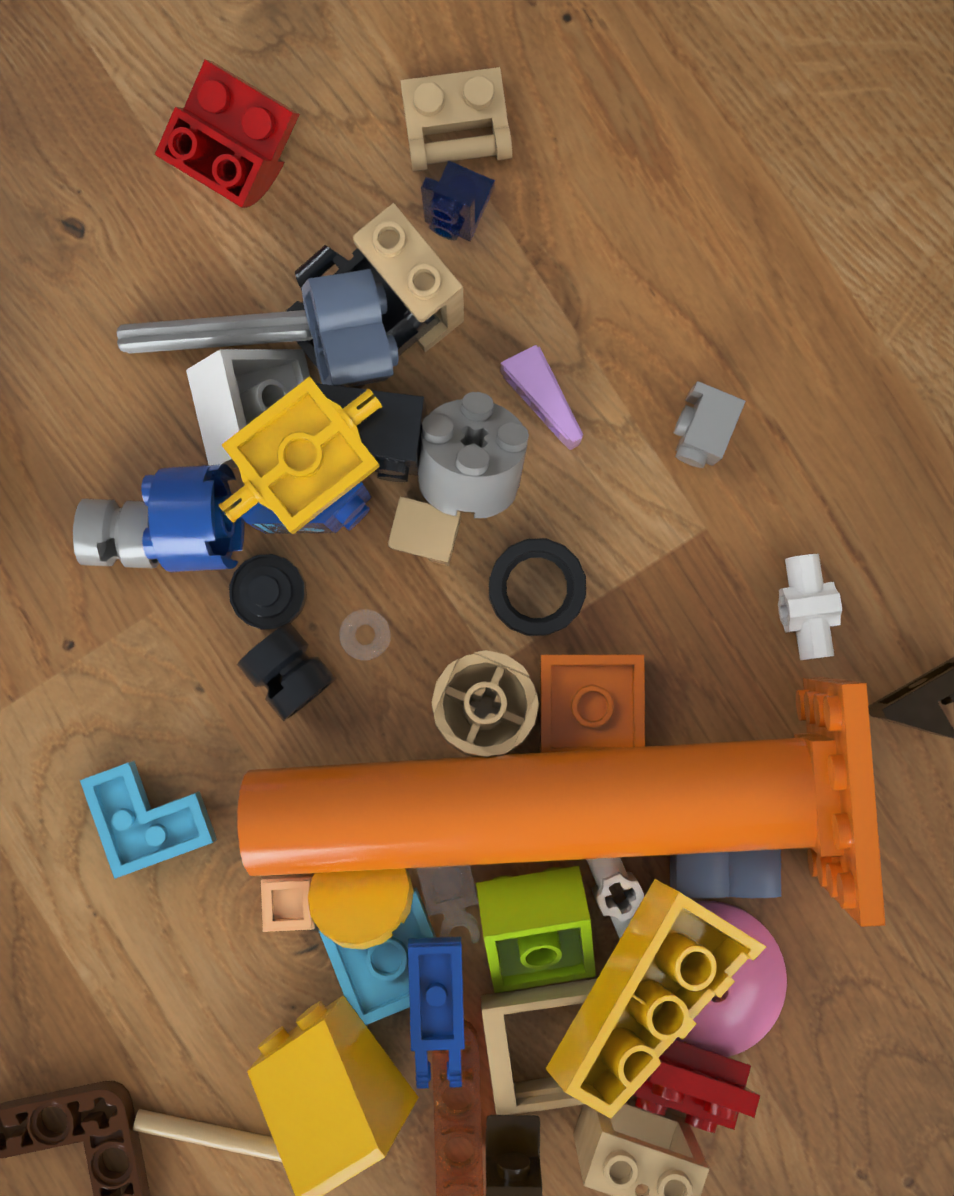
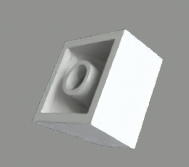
(236, 388)

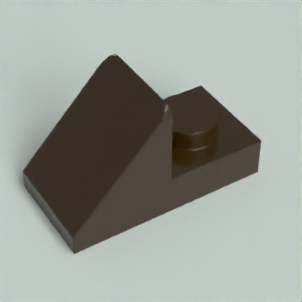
(917, 702)
(513, 1155)

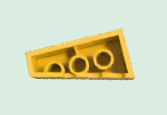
(647, 996)

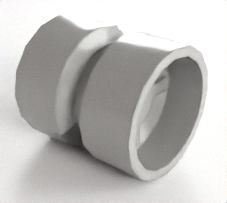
(111, 533)

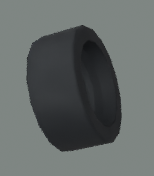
(564, 560)

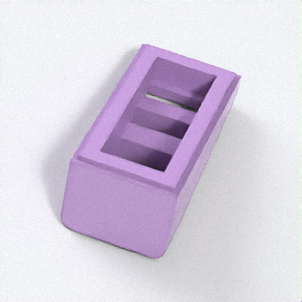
(536, 384)

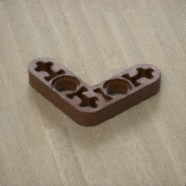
(95, 1133)

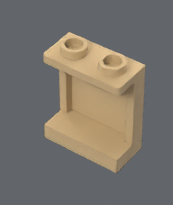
(413, 272)

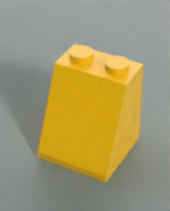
(329, 1097)

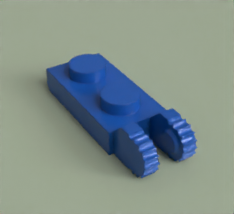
(436, 1004)

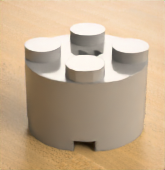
(471, 456)

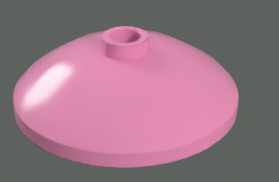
(754, 999)

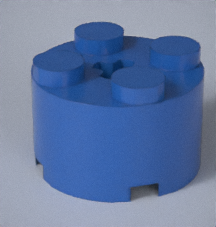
(185, 520)

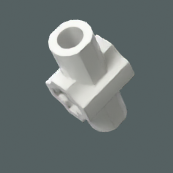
(809, 607)
(606, 873)

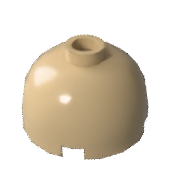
(485, 704)

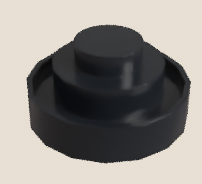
(267, 591)

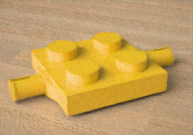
(300, 455)

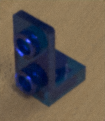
(456, 201)

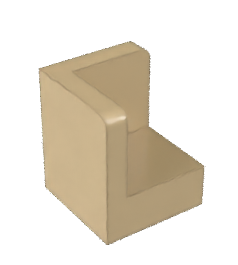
(424, 531)

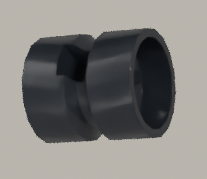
(286, 671)

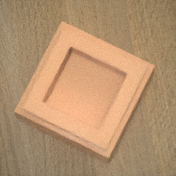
(286, 903)

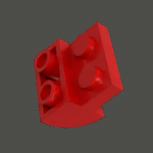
(228, 136)
(701, 1085)

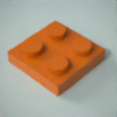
(591, 702)

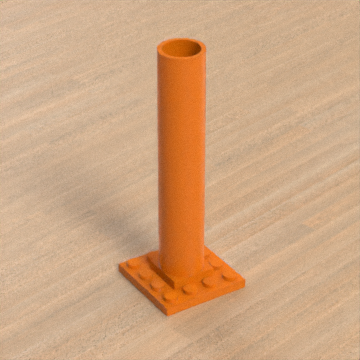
(590, 805)

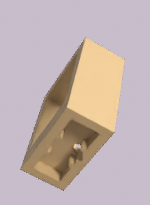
(528, 1095)
(638, 1150)

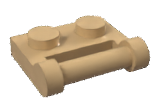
(456, 104)

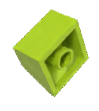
(536, 928)

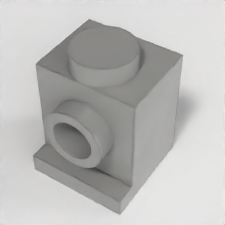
(706, 426)

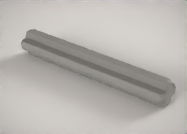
(214, 332)

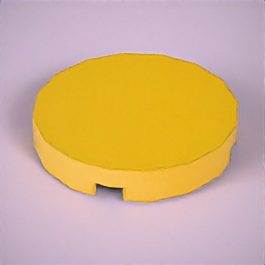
(360, 906)

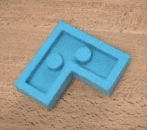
(134, 832)

